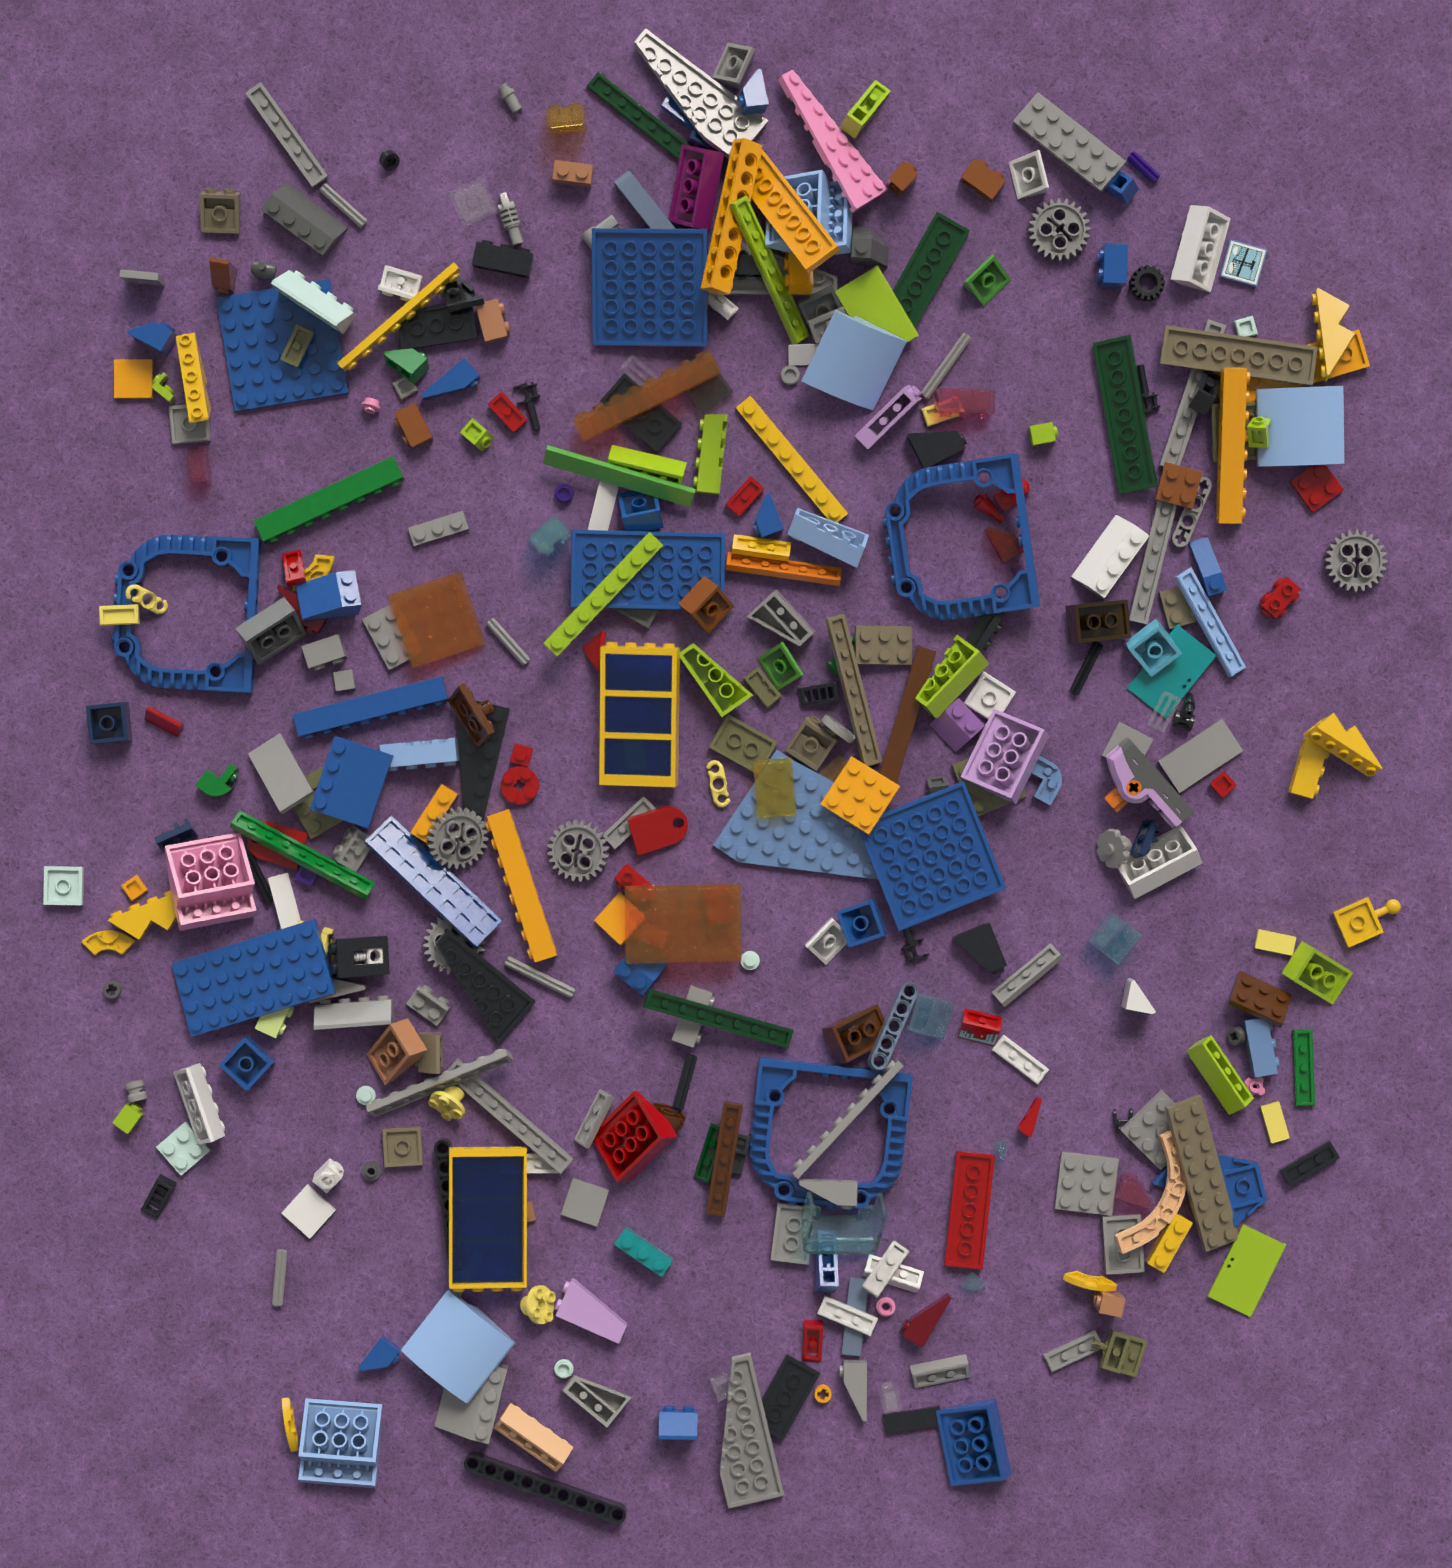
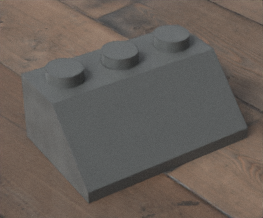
(271, 630)

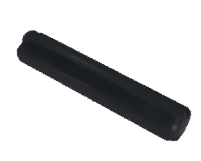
(1086, 668)
(259, 879)
(684, 1083)

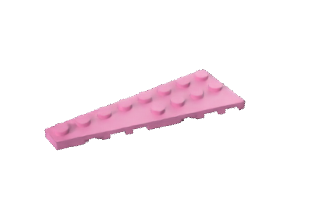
(848, 167)

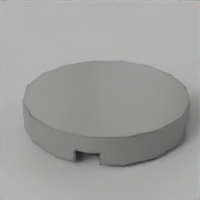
(837, 728)

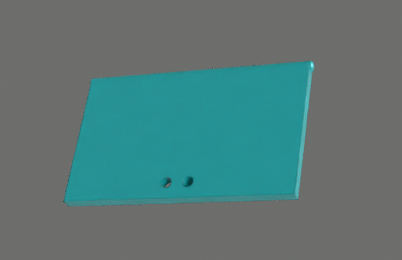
(1176, 675)

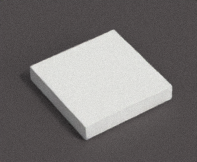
(989, 695)
(308, 1211)

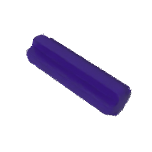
(1137, 161)

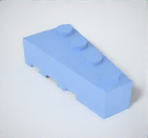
(828, 536)
(423, 752)

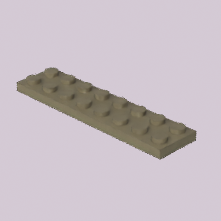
(1261, 357)
(1202, 1172)

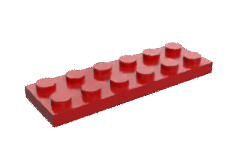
(969, 1209)

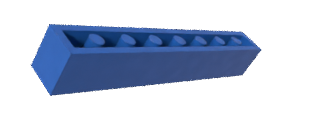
(371, 706)

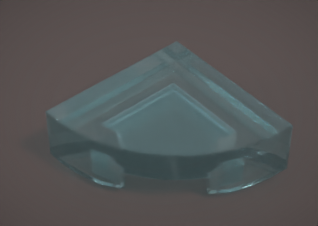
(1000, 1149)
(972, 1282)

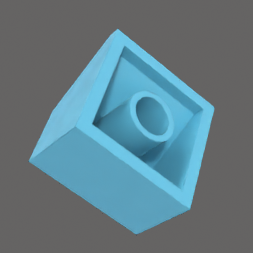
(1153, 647)

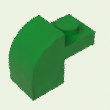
(216, 786)

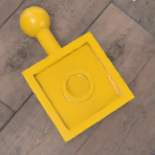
(1360, 921)

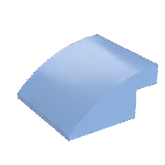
(827, 206)
(854, 360)
(1303, 425)
(458, 1346)
(340, 1443)

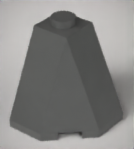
(868, 247)

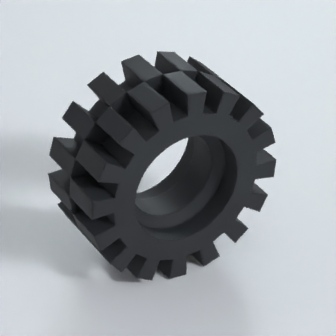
(1152, 272)

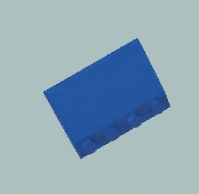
(351, 782)
(973, 1443)

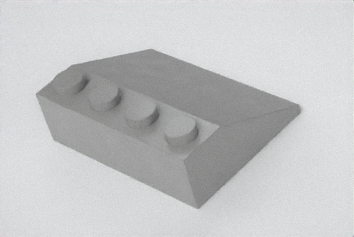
(478, 1417)

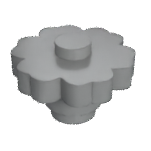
(1113, 848)

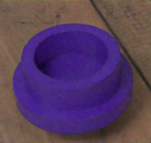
(564, 493)

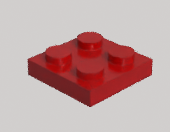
(1316, 486)

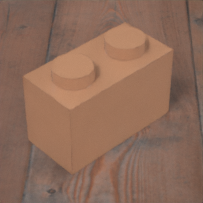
(573, 173)
(492, 321)
(1109, 1303)

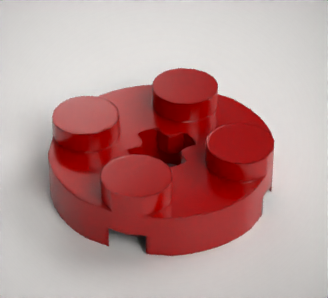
(529, 790)

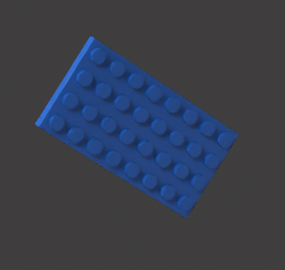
(660, 581)
(253, 978)

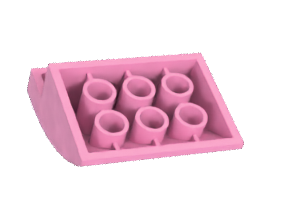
(210, 881)

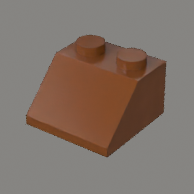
(706, 604)

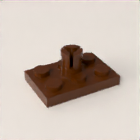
(472, 714)

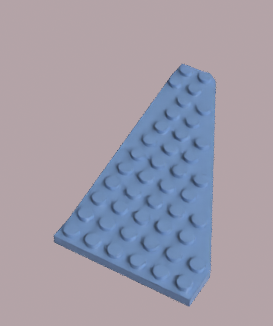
(804, 841)

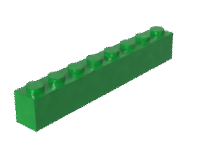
(329, 499)

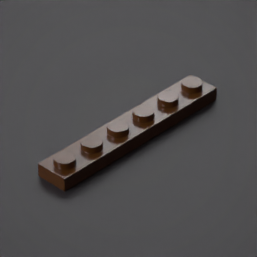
(724, 1158)

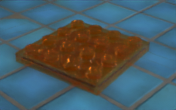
(436, 620)

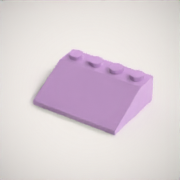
(1005, 756)

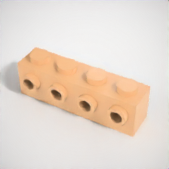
(533, 1437)

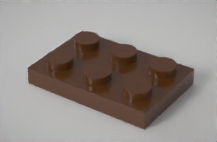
(1259, 999)

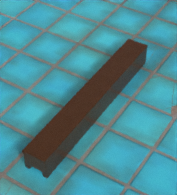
(906, 714)

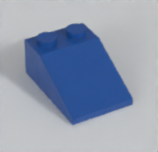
(329, 596)

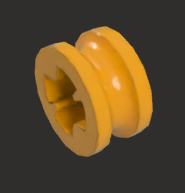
(826, 1398)

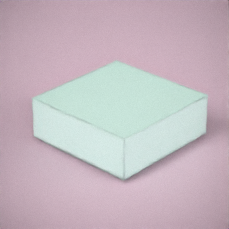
(1245, 327)

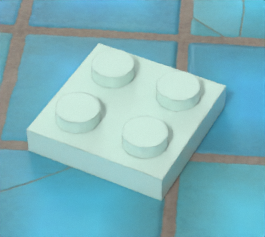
(63, 885)
(182, 1148)

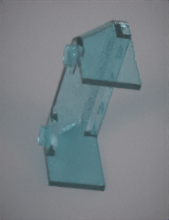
(842, 1232)

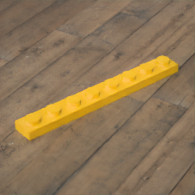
(394, 322)
(791, 460)

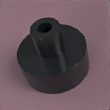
(389, 160)

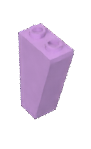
(889, 416)
(589, 1312)

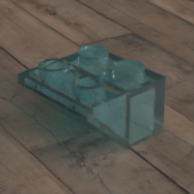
(549, 536)
(1114, 937)
(930, 1015)

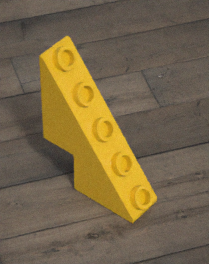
(1332, 336)
(193, 378)
(1344, 744)
(140, 918)

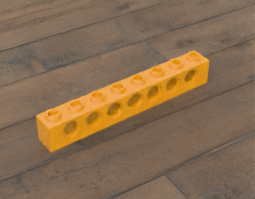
(726, 234)

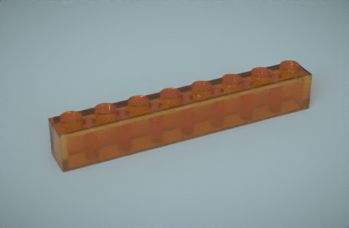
(646, 397)

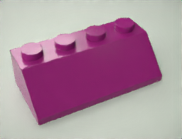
(696, 187)

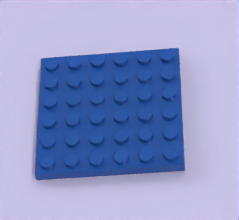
(649, 287)
(254, 338)
(932, 856)

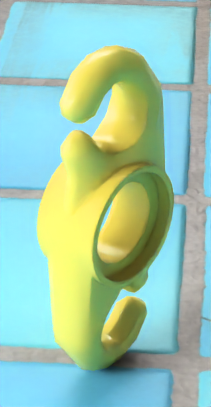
(141, 592)
(715, 792)

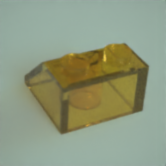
(566, 119)

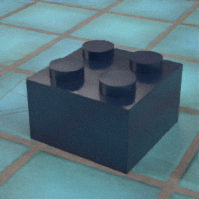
(109, 723)

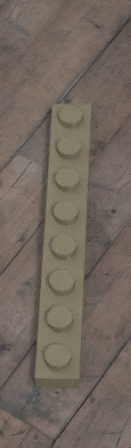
(853, 689)

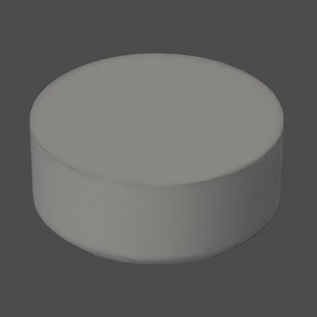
(790, 375)

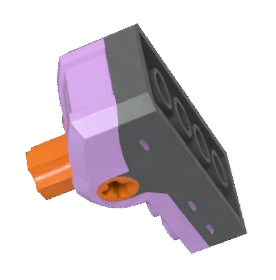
(1129, 766)

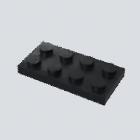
(437, 327)
(653, 426)
(787, 1394)

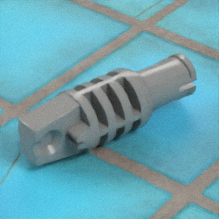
(510, 219)

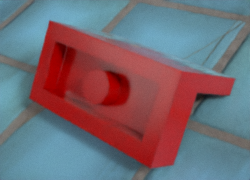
(980, 1027)

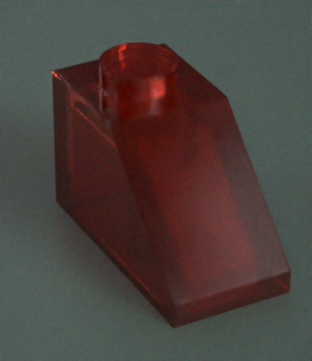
(1004, 543)

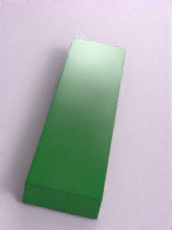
(1303, 1067)

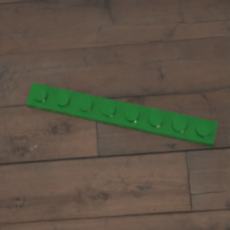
(302, 854)

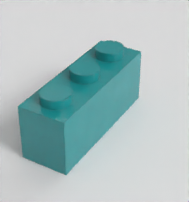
(643, 1251)

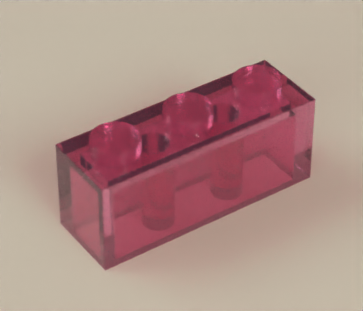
(964, 402)

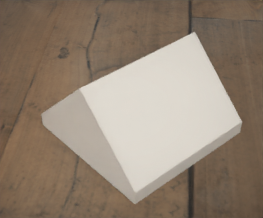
(1029, 175)
(827, 941)
(1135, 999)

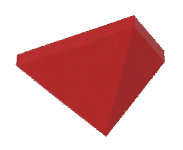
(592, 648)

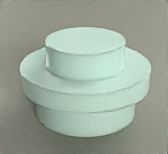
(750, 960)
(365, 1095)
(563, 1368)

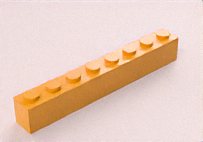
(1232, 445)
(521, 885)

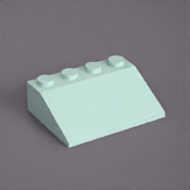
(314, 301)

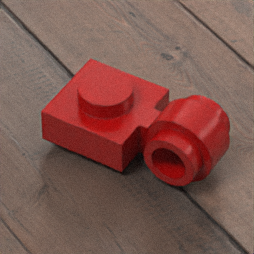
(1006, 500)

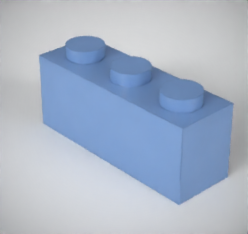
(1260, 1047)

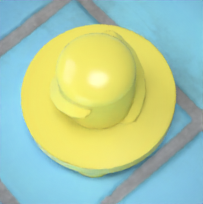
(448, 1102)
(539, 1304)

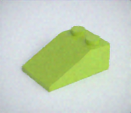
(1317, 972)

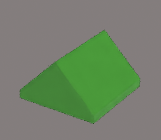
(987, 280)
(780, 666)

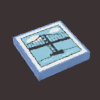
(1243, 263)

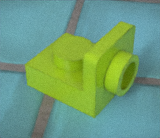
(164, 391)
(1258, 432)
(477, 434)

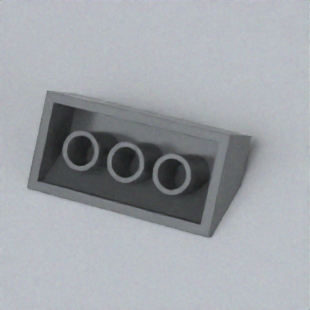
(304, 219)

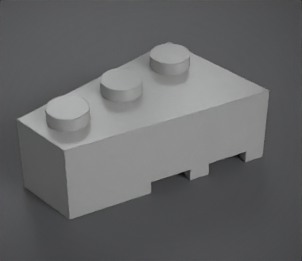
(782, 618)
(596, 1399)

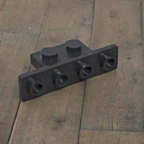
(983, 629)

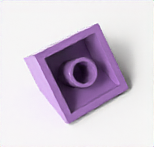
(957, 725)

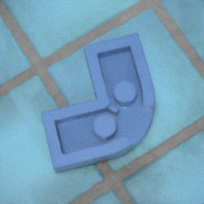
(1050, 782)

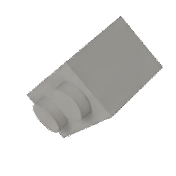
(324, 652)

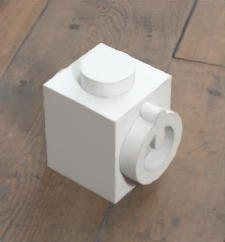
(328, 1175)

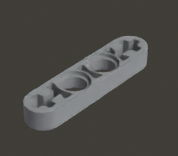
(1193, 513)

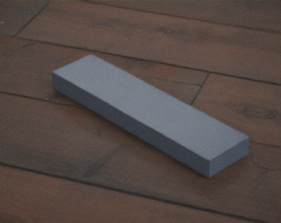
(856, 1298)

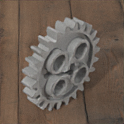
(1071, 217)
(1372, 561)
(442, 834)
(561, 846)
(433, 950)

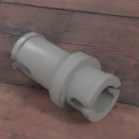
(508, 95)

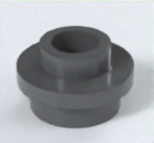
(371, 1164)

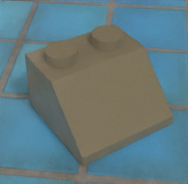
(433, 1058)

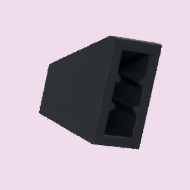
(936, 446)
(983, 947)

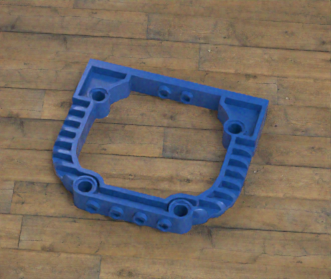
(1004, 473)
(245, 557)
(775, 1076)

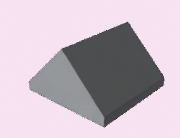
(734, 64)

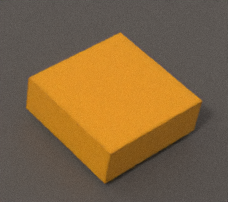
(134, 888)

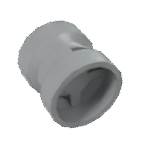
(135, 1090)

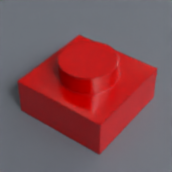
(521, 754)
(1222, 784)

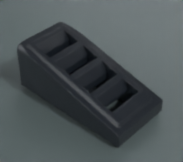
(833, 685)
(164, 1185)

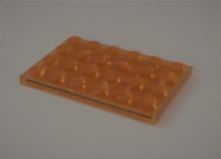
(683, 923)

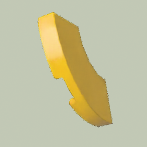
(319, 567)
(108, 940)
(1096, 1283)
(289, 1422)

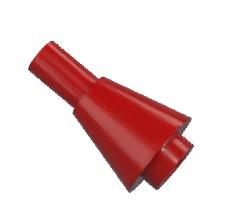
(985, 505)

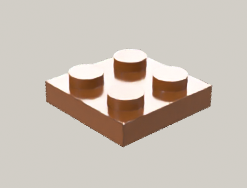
(1178, 485)

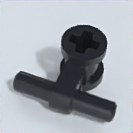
(1185, 717)

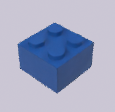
(1113, 266)
(247, 1063)

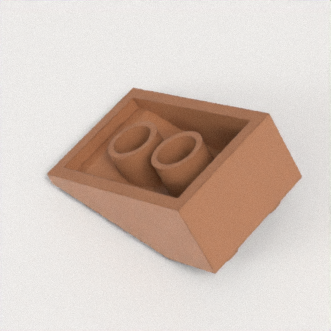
(396, 1050)

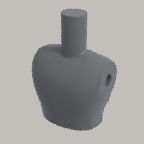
(263, 270)

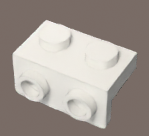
(400, 283)

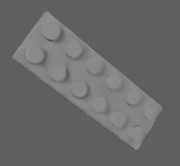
(1069, 142)

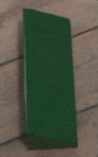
(706, 1161)

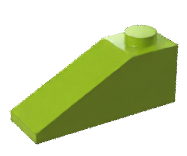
(864, 109)

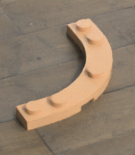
(1165, 1209)

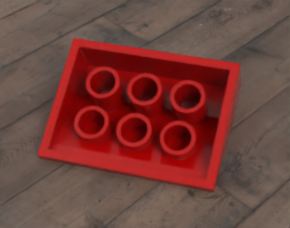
(632, 1137)

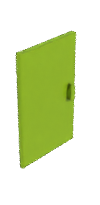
(875, 302)
(1251, 1267)

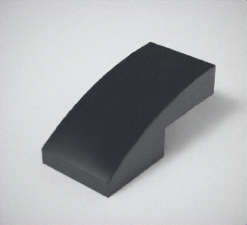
(740, 1154)

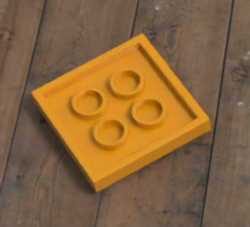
(860, 795)

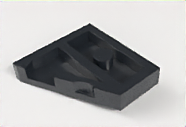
(461, 296)

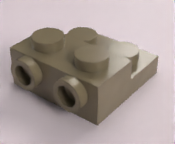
(220, 211)
(812, 742)

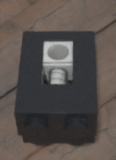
(343, 956)

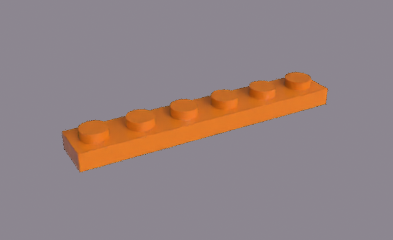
(783, 569)

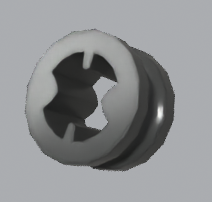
(107, 986)
(1232, 1037)

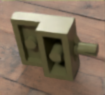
(1121, 1352)

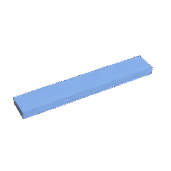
(1210, 622)

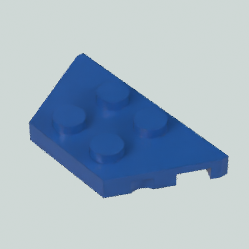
(1242, 1185)

